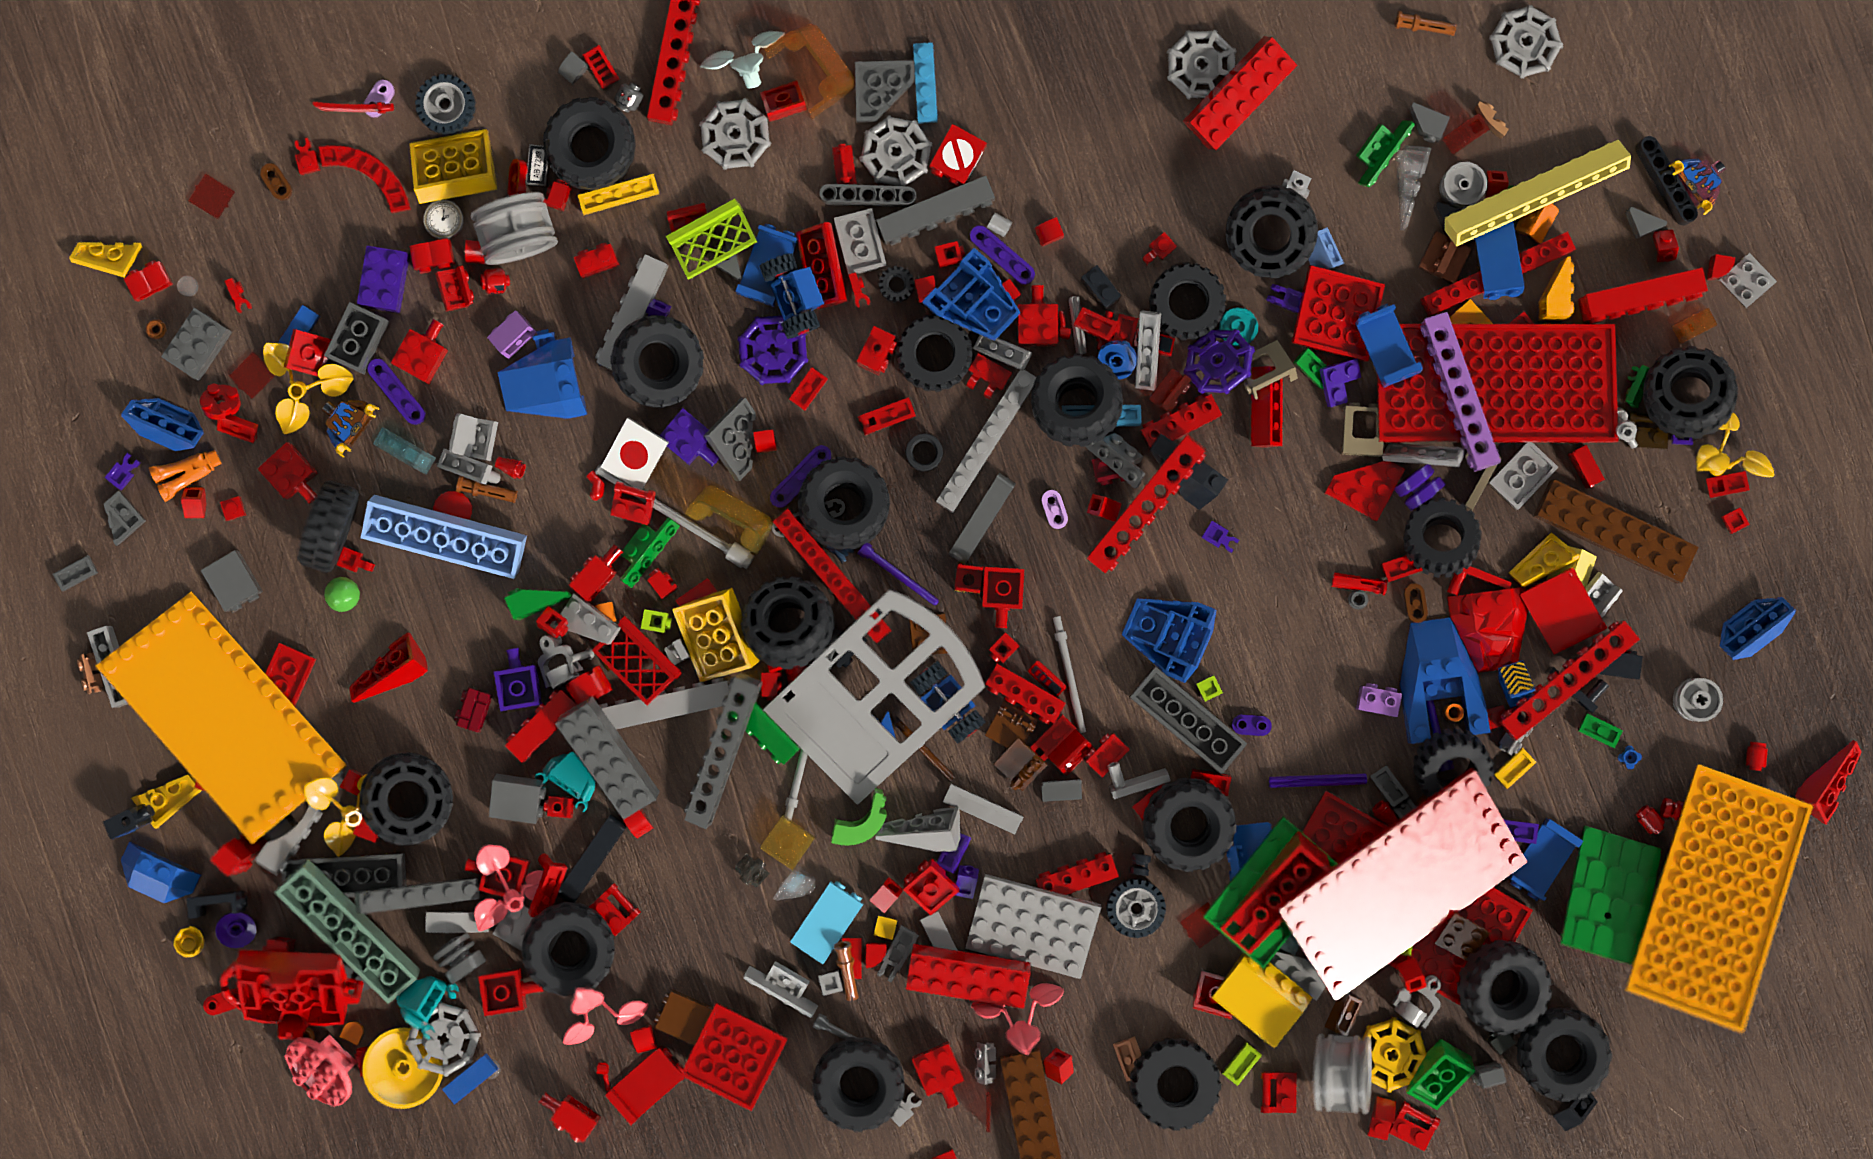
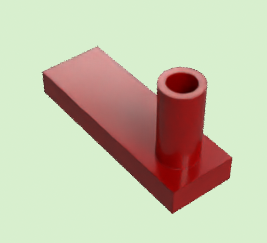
(1457, 580)
(548, 885)

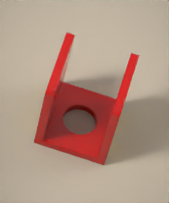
(973, 570)

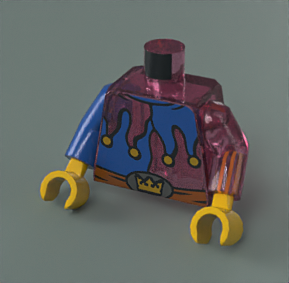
(1700, 180)

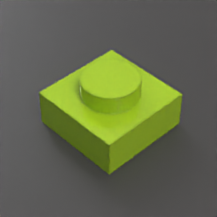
(1209, 688)

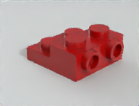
(930, 886)

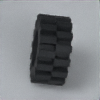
(896, 272)

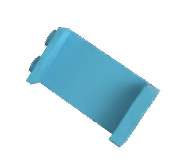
(827, 921)

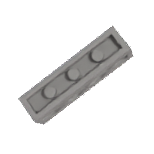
(983, 809)

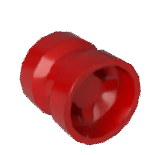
(1671, 808)

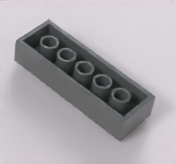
(1188, 720)
(607, 757)
(358, 871)

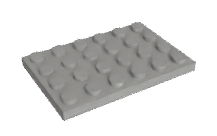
(1033, 926)

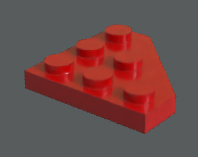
(1366, 487)

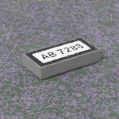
(537, 166)

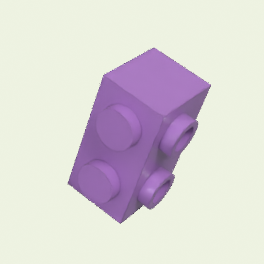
(511, 334)
(1379, 701)

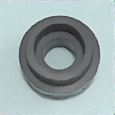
(1364, 599)

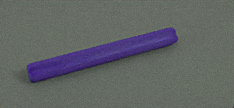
(1317, 780)

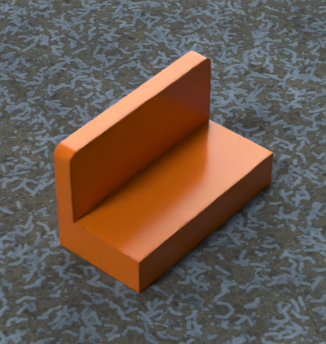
(1537, 223)

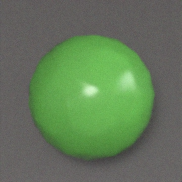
(341, 594)

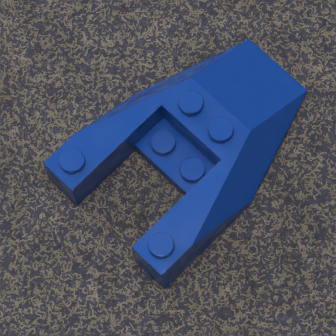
(1435, 669)

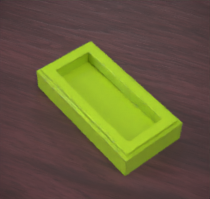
(1241, 1063)

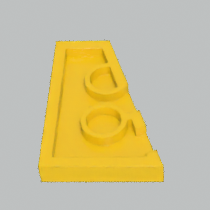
(107, 258)

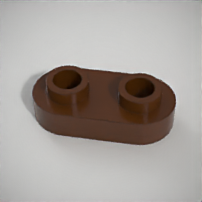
(277, 182)
(1417, 602)

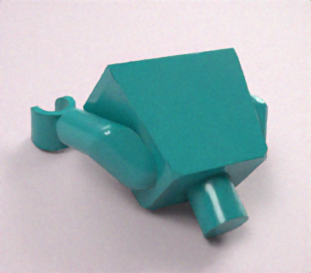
(571, 775)
(421, 999)

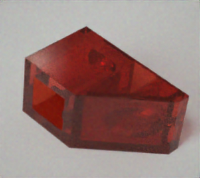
(1466, 134)

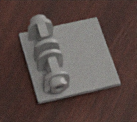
(1748, 280)

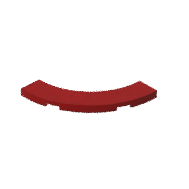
(372, 167)

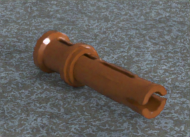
(1412, 22)
(476, 488)
(845, 962)

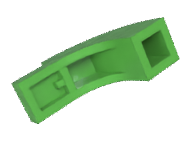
(861, 830)

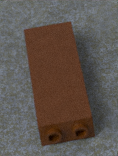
(682, 1016)

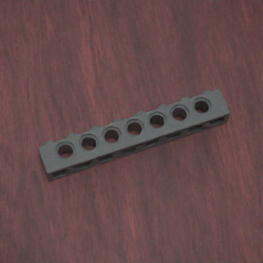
(749, 688)

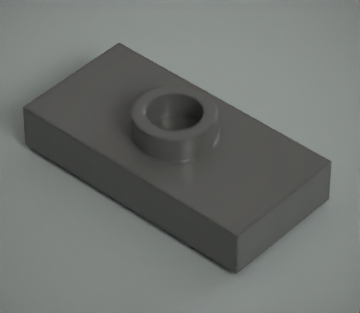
(75, 573)

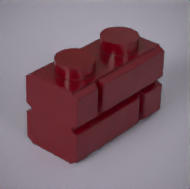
(473, 709)

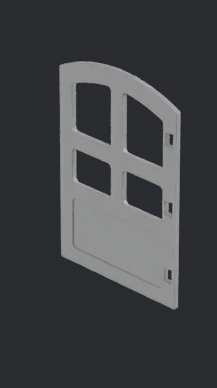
(841, 730)

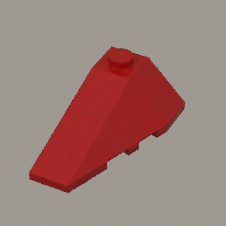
(398, 667)
(1826, 783)

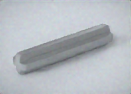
(1079, 337)

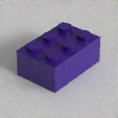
(383, 279)

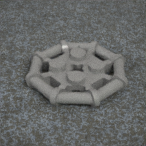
(1515, 45)
(1193, 55)
(896, 140)
(743, 141)
(449, 1048)

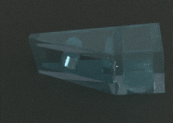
(404, 451)

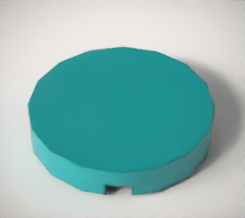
(1241, 320)

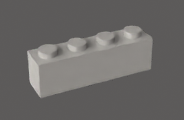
(103, 644)

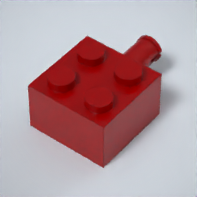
(1038, 321)
(876, 351)
(420, 353)
(289, 473)
(595, 575)
(1003, 592)
(513, 873)
(505, 991)
(939, 1072)
(571, 1116)

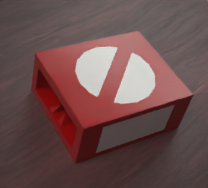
(957, 156)

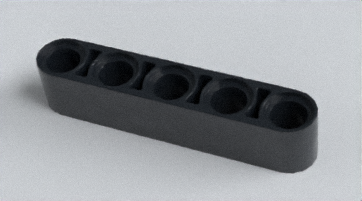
(1666, 191)
(591, 859)

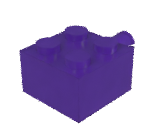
(688, 439)
(518, 685)

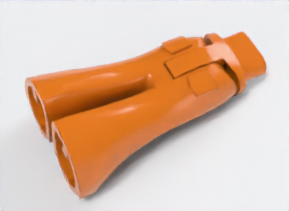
(194, 467)

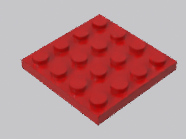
(1330, 310)
(733, 1057)

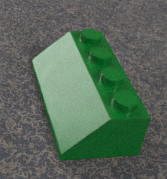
(770, 734)

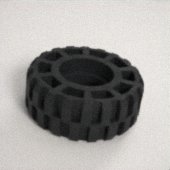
(328, 526)
(1199, 1101)

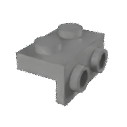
(1602, 592)

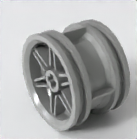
(514, 228)
(1343, 1073)

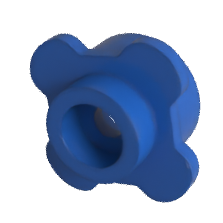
(1635, 757)

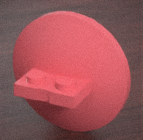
(322, 1068)

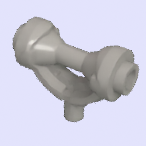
(1626, 429)

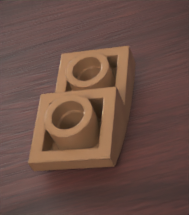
(1496, 126)

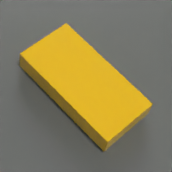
(1514, 768)

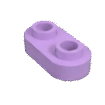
(376, 96)
(1055, 509)

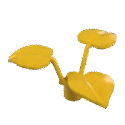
(290, 413)
(1717, 462)
(336, 835)

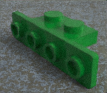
(1380, 148)
(644, 549)

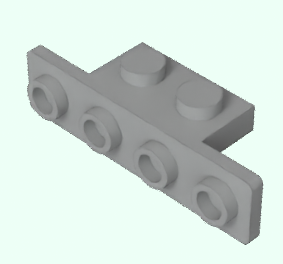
(783, 985)

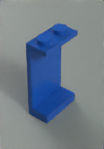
(768, 246)
(1500, 263)
(1387, 345)
(1544, 859)

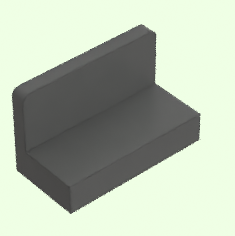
(1061, 790)

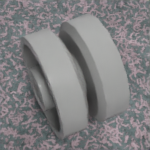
(1474, 187)
(1709, 699)

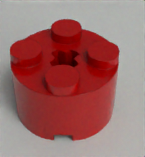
(588, 685)

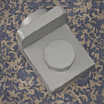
(677, 652)

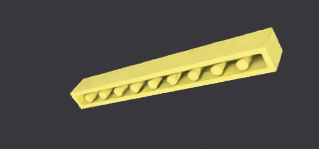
(1537, 192)

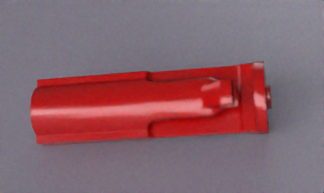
(1358, 583)

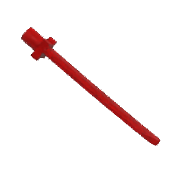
(380, 107)

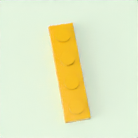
(618, 194)

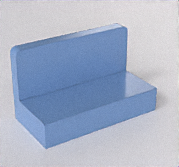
(1325, 252)

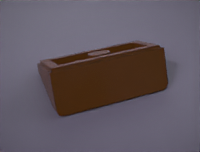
(1343, 1014)

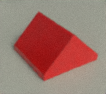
(783, 101)
(1070, 752)
(1205, 989)

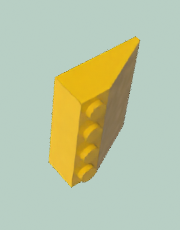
(452, 166)
(715, 635)
(1262, 999)

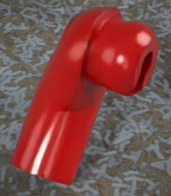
(597, 487)

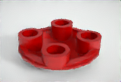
(454, 504)

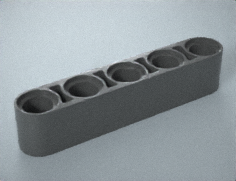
(859, 190)
(982, 518)

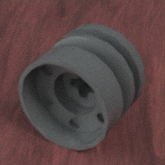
(459, 958)

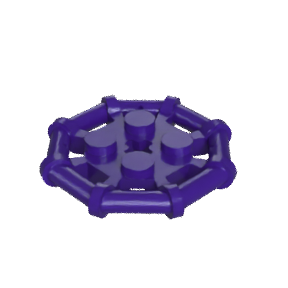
(764, 358)
(1229, 364)

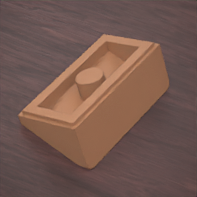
(1127, 1052)

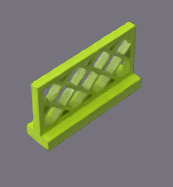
(708, 223)

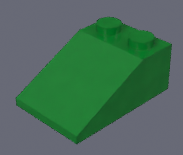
(528, 602)
(1440, 1074)

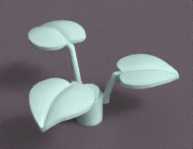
(747, 65)

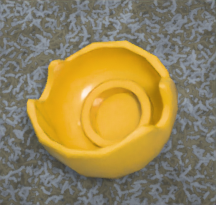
(189, 942)

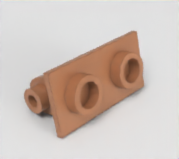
(90, 681)

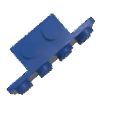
(1246, 841)

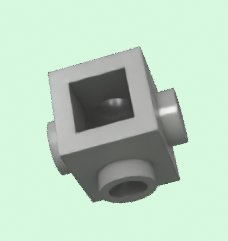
(1298, 183)

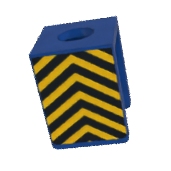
(1515, 682)

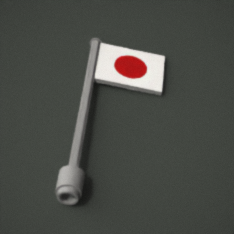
(633, 461)

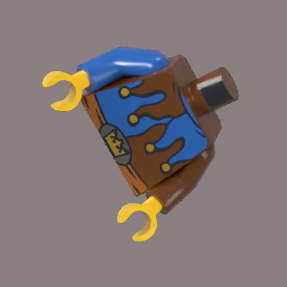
(347, 422)

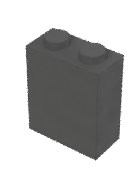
(232, 581)
(516, 798)

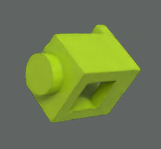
(648, 621)

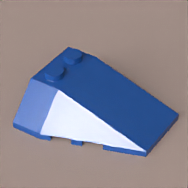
(974, 298)
(544, 383)
(1171, 634)

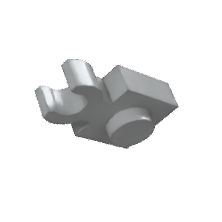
(904, 1111)

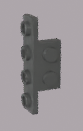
(1119, 457)

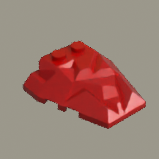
(1490, 626)

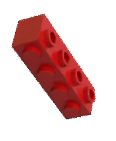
(1267, 411)
(1183, 421)
(1025, 693)
(540, 727)
(1080, 876)

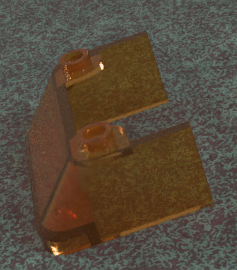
(839, 79)

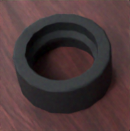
(909, 454)

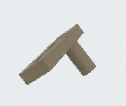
(1480, 486)

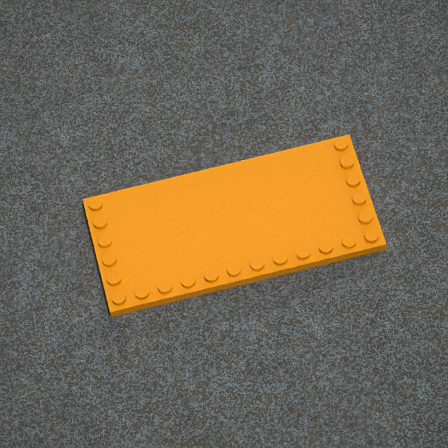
(220, 716)
(1719, 898)

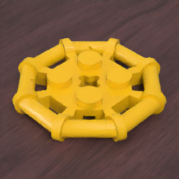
(1403, 1052)

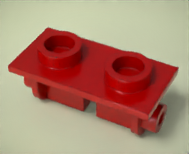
(844, 164)

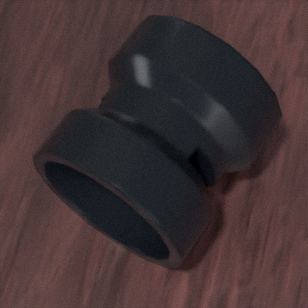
(1140, 859)

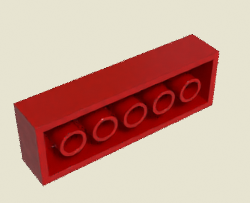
(1240, 93)
(1642, 295)
(968, 976)

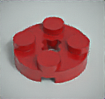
(215, 393)

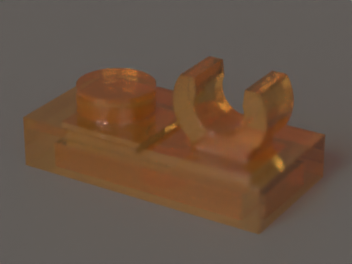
(1694, 325)

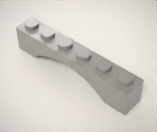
(277, 852)

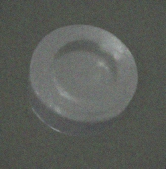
(187, 286)

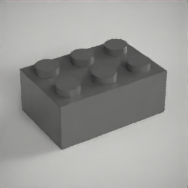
(356, 338)
(196, 344)

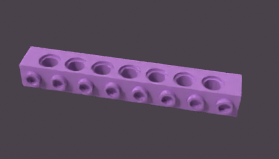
(1442, 324)

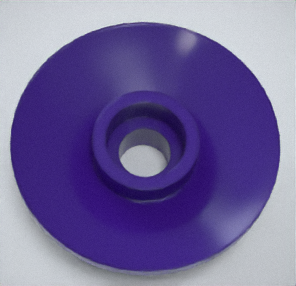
(232, 936)

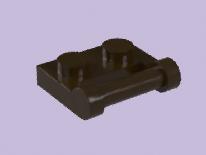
(1648, 437)

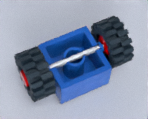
(795, 294)
(943, 692)

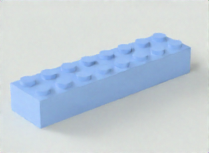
(443, 536)

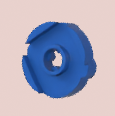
(1122, 350)

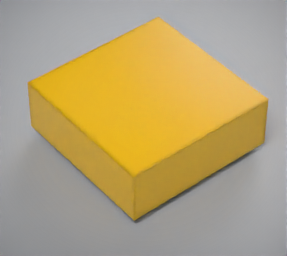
(885, 927)

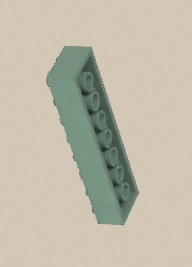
(347, 931)

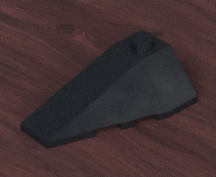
(1201, 485)

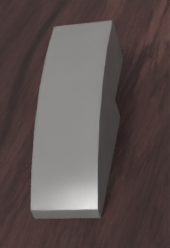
(451, 922)

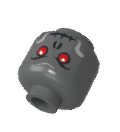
(628, 97)

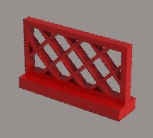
(652, 653)

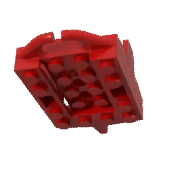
(301, 991)

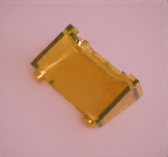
(756, 523)

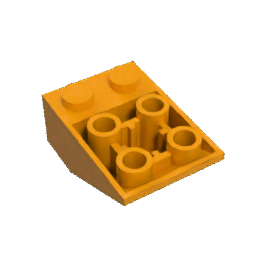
(1556, 299)

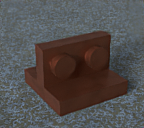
(1444, 258)

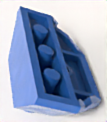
(163, 423)
(1755, 626)
(157, 875)

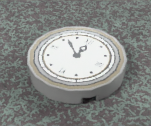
(443, 219)

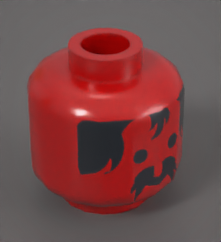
(494, 281)

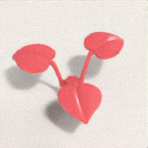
(489, 911)
(589, 999)
(1022, 1034)

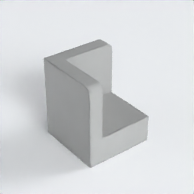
(831, 982)

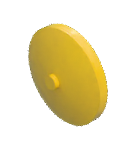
(393, 1073)

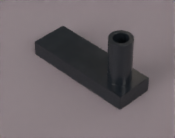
(1586, 701)

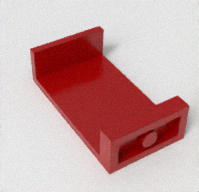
(645, 1084)

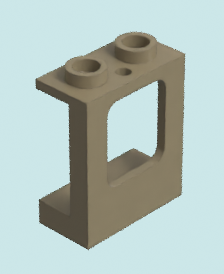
(1283, 366)
(1360, 446)

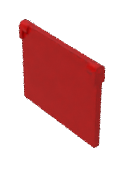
(1563, 610)

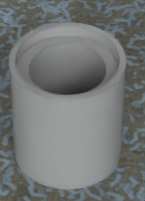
(999, 224)

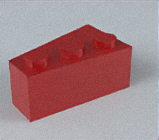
(238, 855)

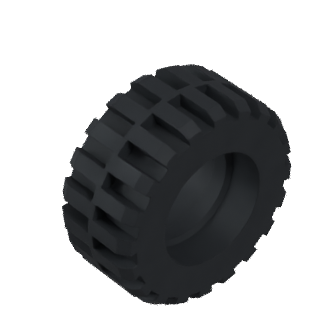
(1206, 282)
(915, 372)
(1442, 514)
(1446, 746)

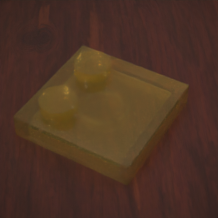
(787, 842)

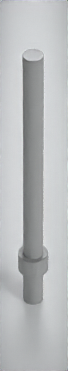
(1061, 637)
(792, 801)

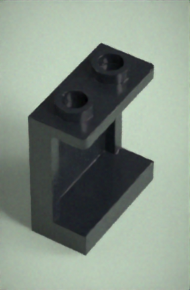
(197, 908)

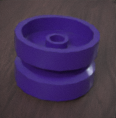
(1419, 486)

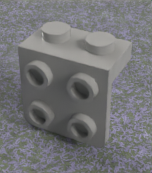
(473, 437)

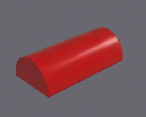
(820, 254)

